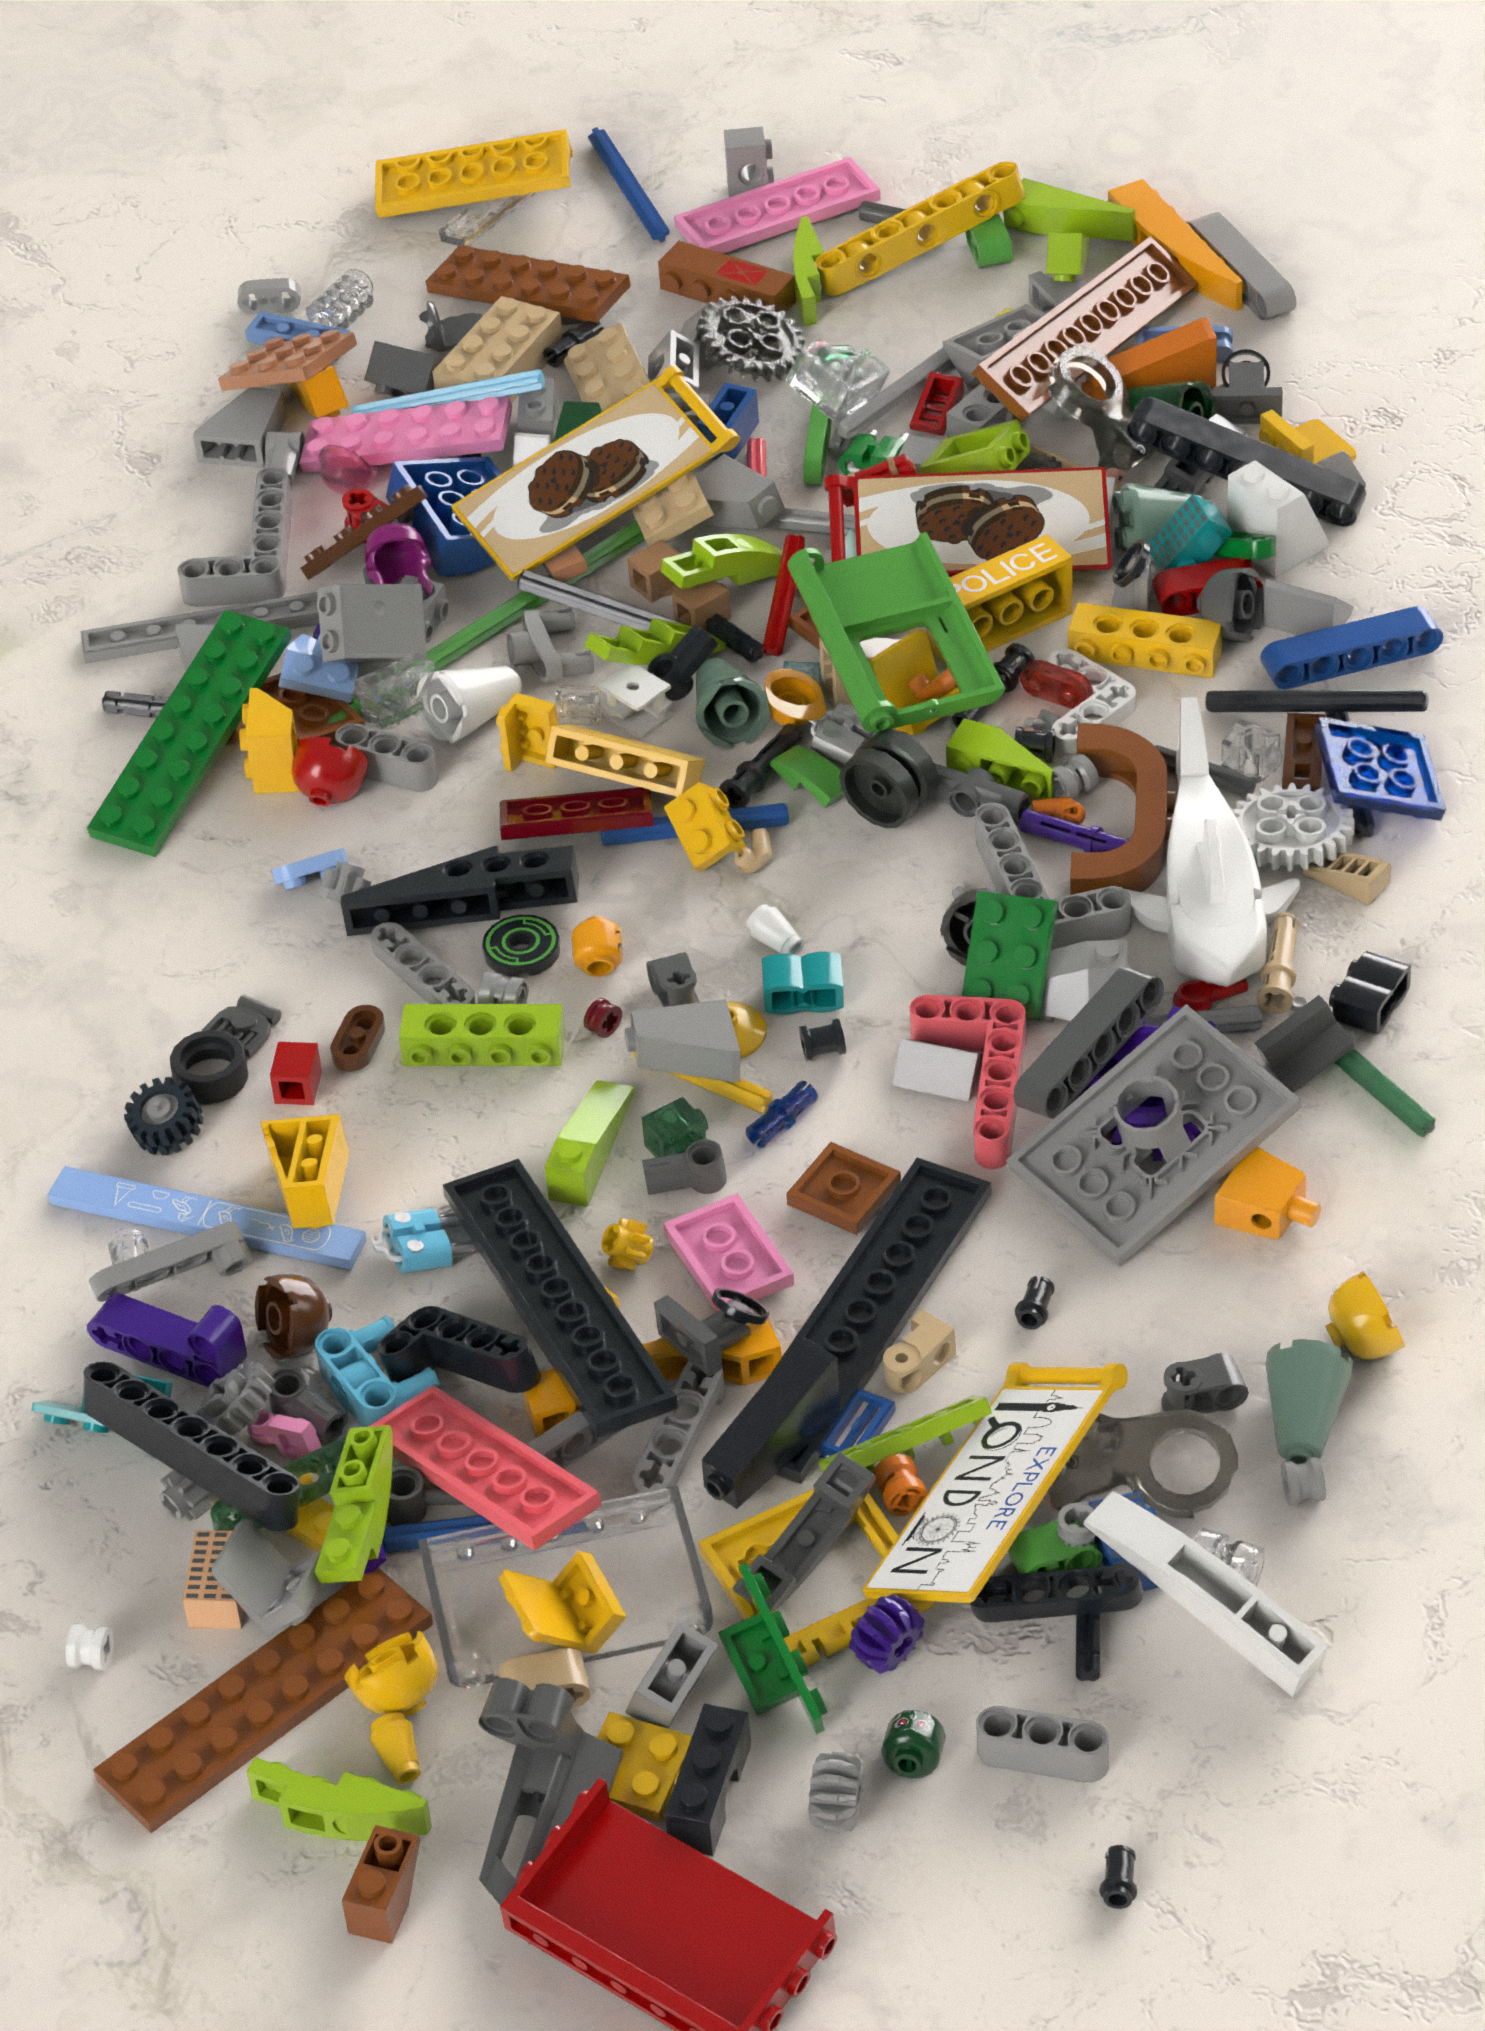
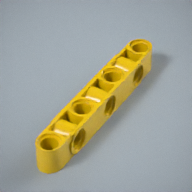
(920, 228)

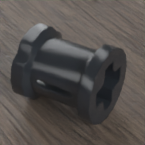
(1038, 743)
(822, 1040)

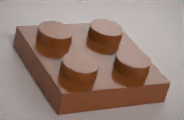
(843, 1188)

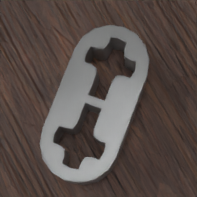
(269, 295)

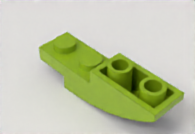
(722, 556)
(361, 1505)
(337, 1810)

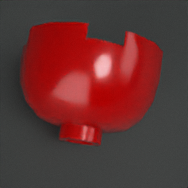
(328, 772)

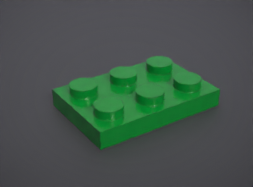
(1010, 949)

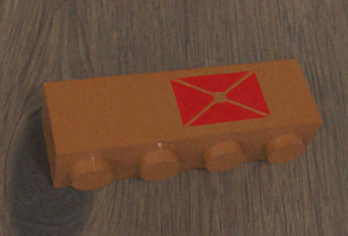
(712, 275)

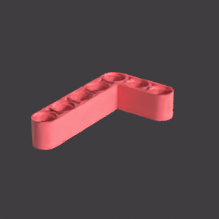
(1000, 1032)

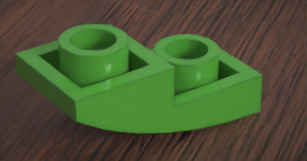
(804, 767)

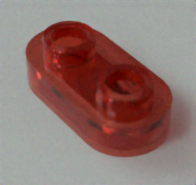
(1055, 684)

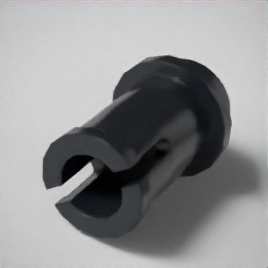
(1032, 1310)
(1118, 1887)

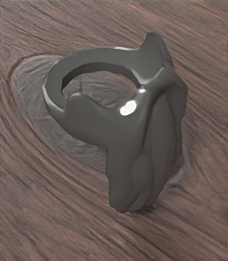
(446, 332)

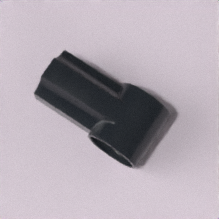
(683, 661)

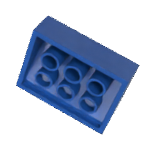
(445, 481)

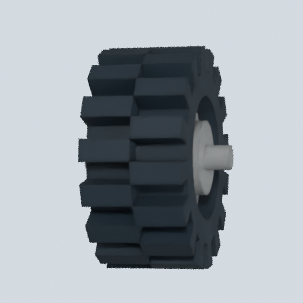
(163, 1116)

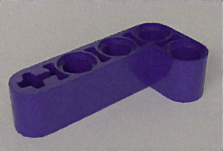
(171, 1341)

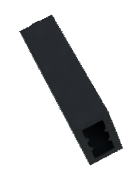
(775, 1424)

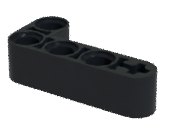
(460, 1345)

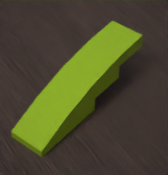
(806, 274)
(641, 646)

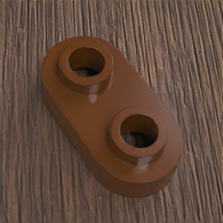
(357, 1038)

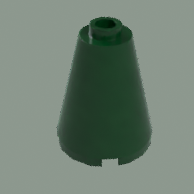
(1186, 395)

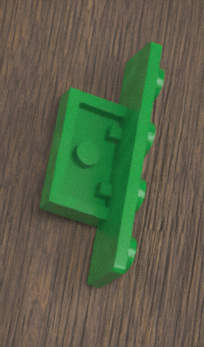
(763, 1659)

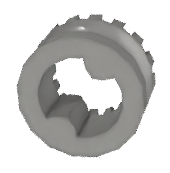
(1072, 1533)

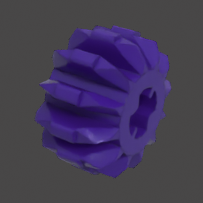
(886, 1633)

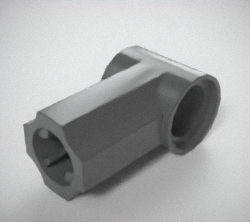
(698, 1168)
(296, 1399)

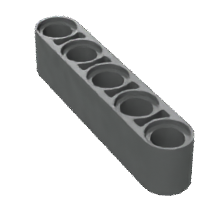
(1088, 1042)

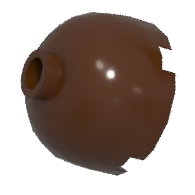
(292, 1314)

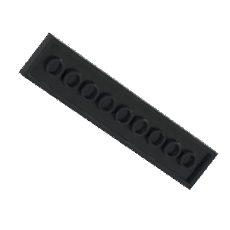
(887, 1281)
(560, 1298)

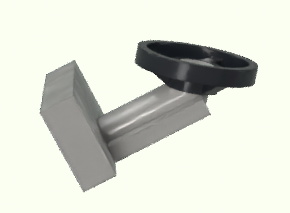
(1133, 578)

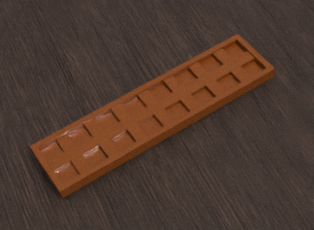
(257, 1700)

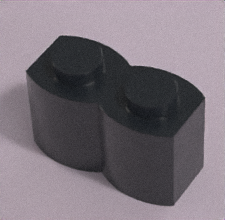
(1370, 992)

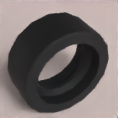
(205, 1046)

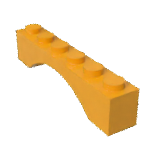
(742, 1364)

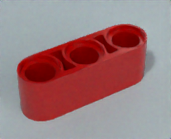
(1180, 586)

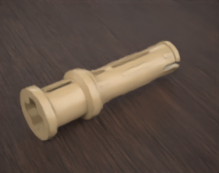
(1278, 974)

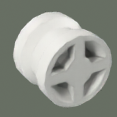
(89, 1647)

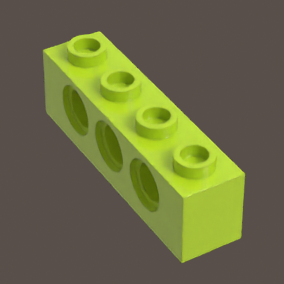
(482, 1035)

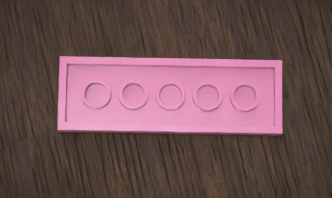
(778, 207)
(412, 432)

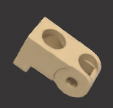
(919, 1355)

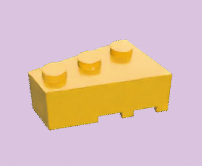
(309, 1166)

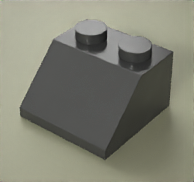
(400, 369)

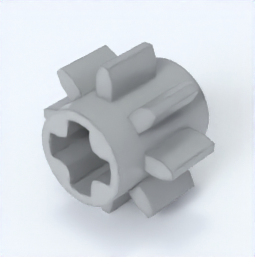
(343, 880)
(183, 1497)

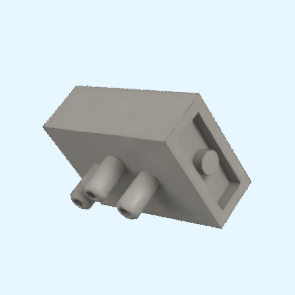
(371, 622)

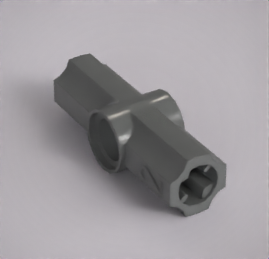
(977, 787)

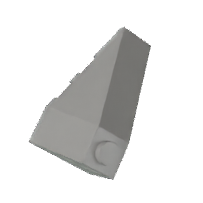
(1078, 974)

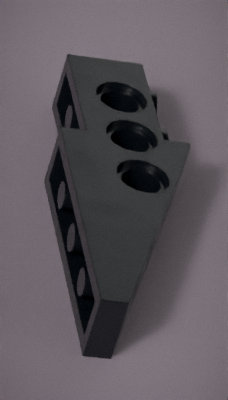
(466, 890)

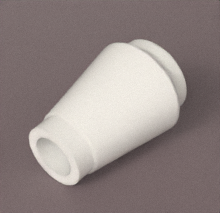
(774, 931)

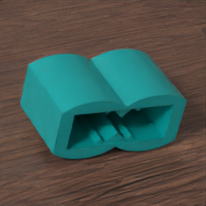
(802, 983)

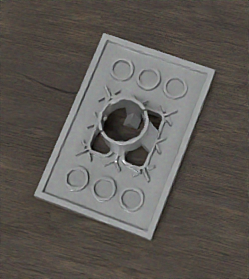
(1201, 1082)

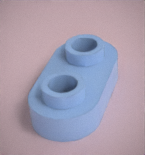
(294, 874)

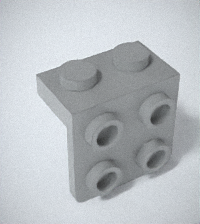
(264, 1581)

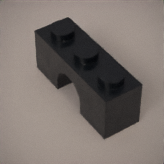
(712, 1760)

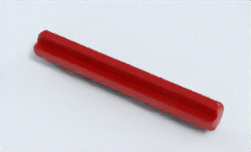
(782, 599)

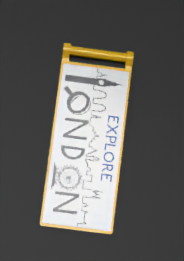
(994, 1483)

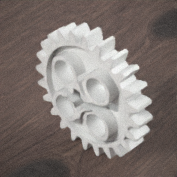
(1294, 826)

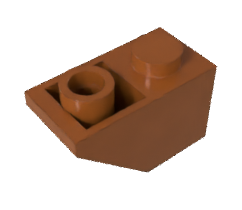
(381, 1885)

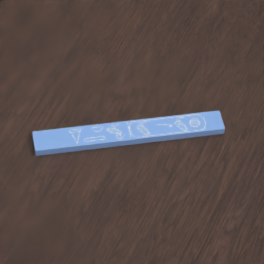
(195, 1213)

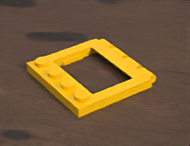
(757, 1535)

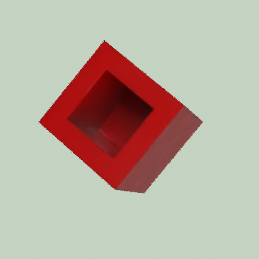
(295, 1073)

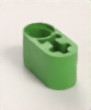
(990, 242)
(1043, 1551)

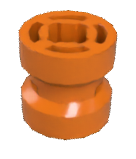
(899, 1483)

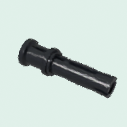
(1010, 669)
(753, 774)

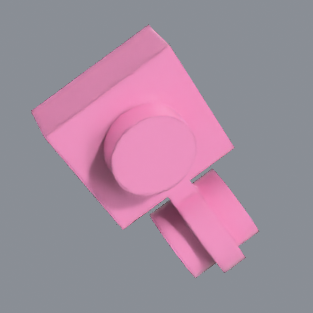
(292, 1435)

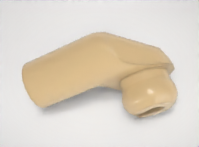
(760, 854)

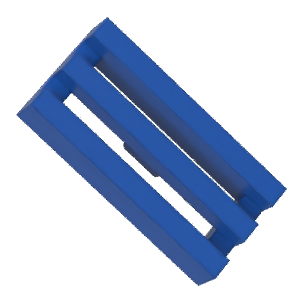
(886, 1411)

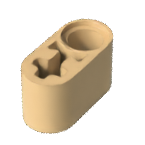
(556, 1667)

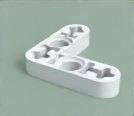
(1111, 699)

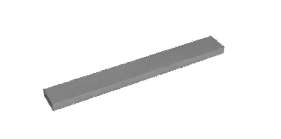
(160, 633)

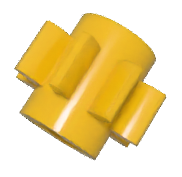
(627, 1244)

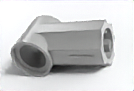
(284, 450)

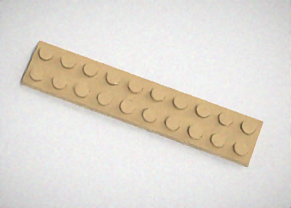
(606, 373)

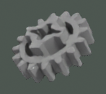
(237, 1397)

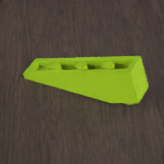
(1061, 210)
(1067, 255)
(586, 1143)

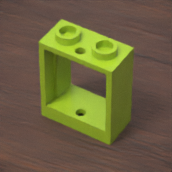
(985, 449)

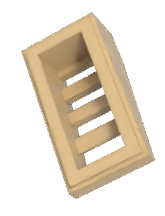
(1364, 882)

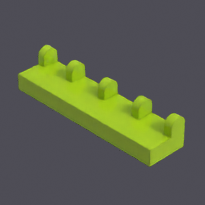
(916, 1432)

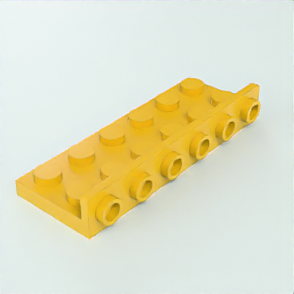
(473, 173)

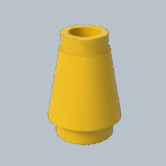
(395, 1744)

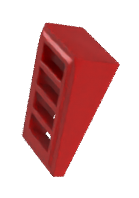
(942, 385)

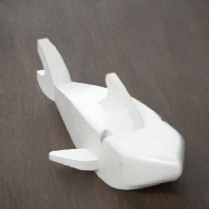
(1214, 889)

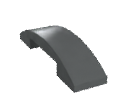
(812, 1531)

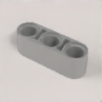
(392, 757)
(1042, 1744)

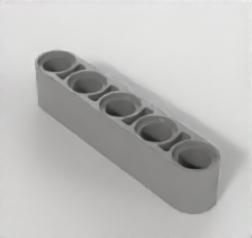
(1265, 288)

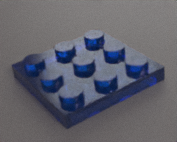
(1379, 769)

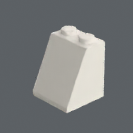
(1271, 506)

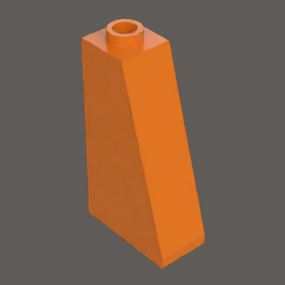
(1171, 357)

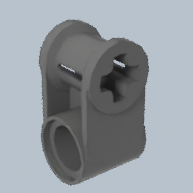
(673, 980)
(1206, 1383)

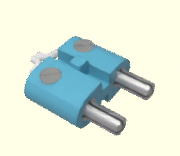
(420, 1241)

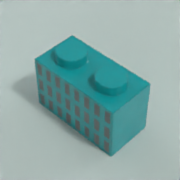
(1190, 535)

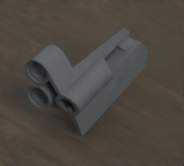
(547, 1770)

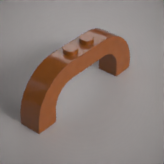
(1141, 767)

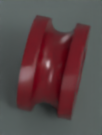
(602, 1017)

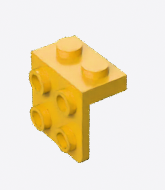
(1308, 441)
(898, 666)
(571, 1610)

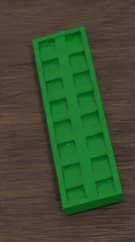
(188, 733)

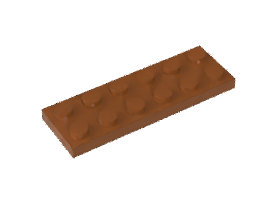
(556, 286)

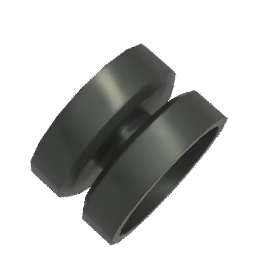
(888, 778)

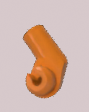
(924, 689)
(1061, 808)

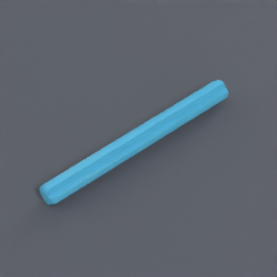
(478, 390)

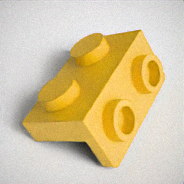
(525, 730)
(705, 825)

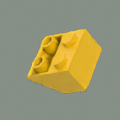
(269, 743)

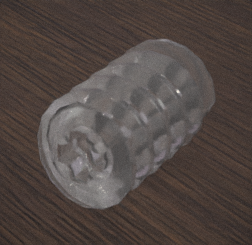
(343, 300)

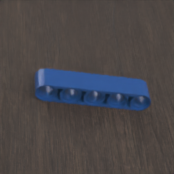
(1351, 647)

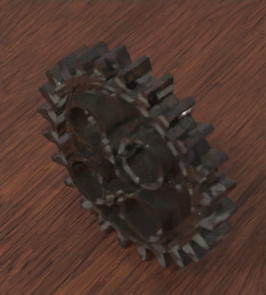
(749, 338)

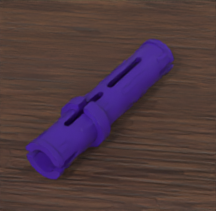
(1069, 833)

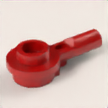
(1201, 995)

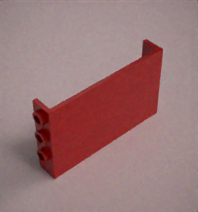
(663, 1922)

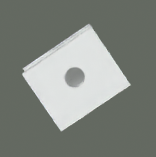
(635, 701)

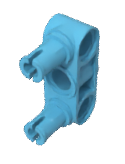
(356, 1376)

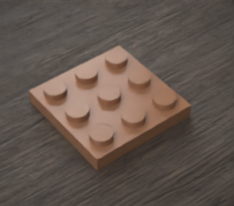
(287, 360)

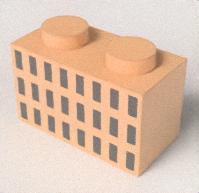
(203, 1598)

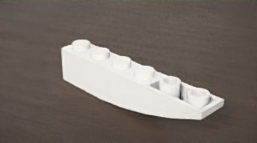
(1211, 1592)

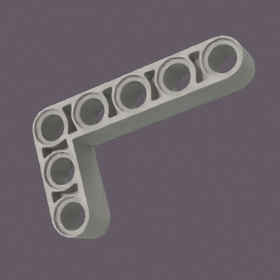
(251, 576)
(1080, 916)

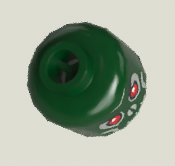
(913, 1741)

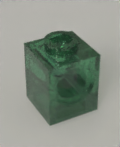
(673, 1128)

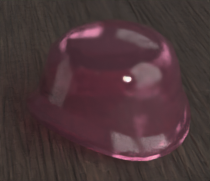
(344, 469)

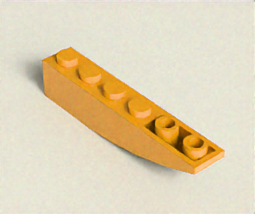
(1179, 240)

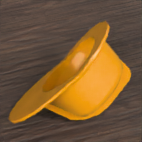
(793, 697)

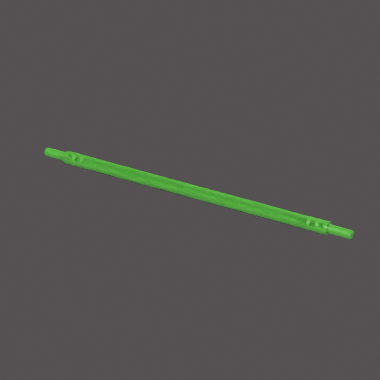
(513, 608)

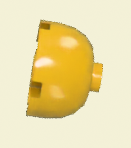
(1362, 1320)
(396, 1676)

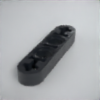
(1056, 1586)

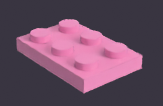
(728, 1250)

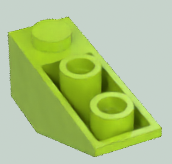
(1001, 756)

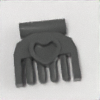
(247, 1021)

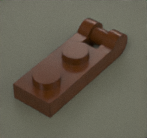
(1302, 752)

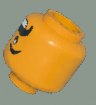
(597, 946)

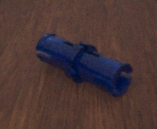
(781, 1114)

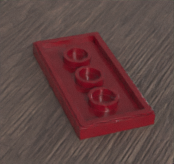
(575, 813)

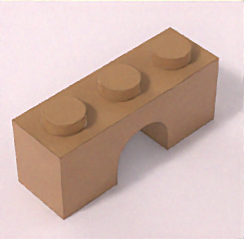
(689, 604)

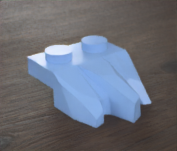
(307, 673)

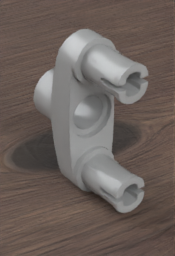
(535, 646)

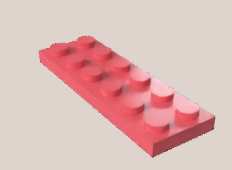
(487, 1468)

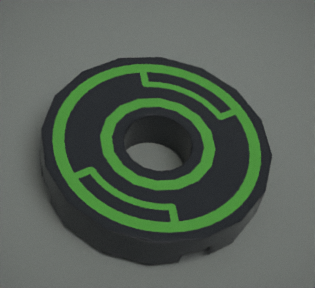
(518, 930)

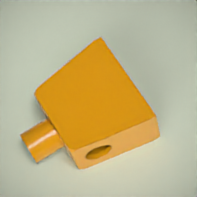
(1264, 1197)

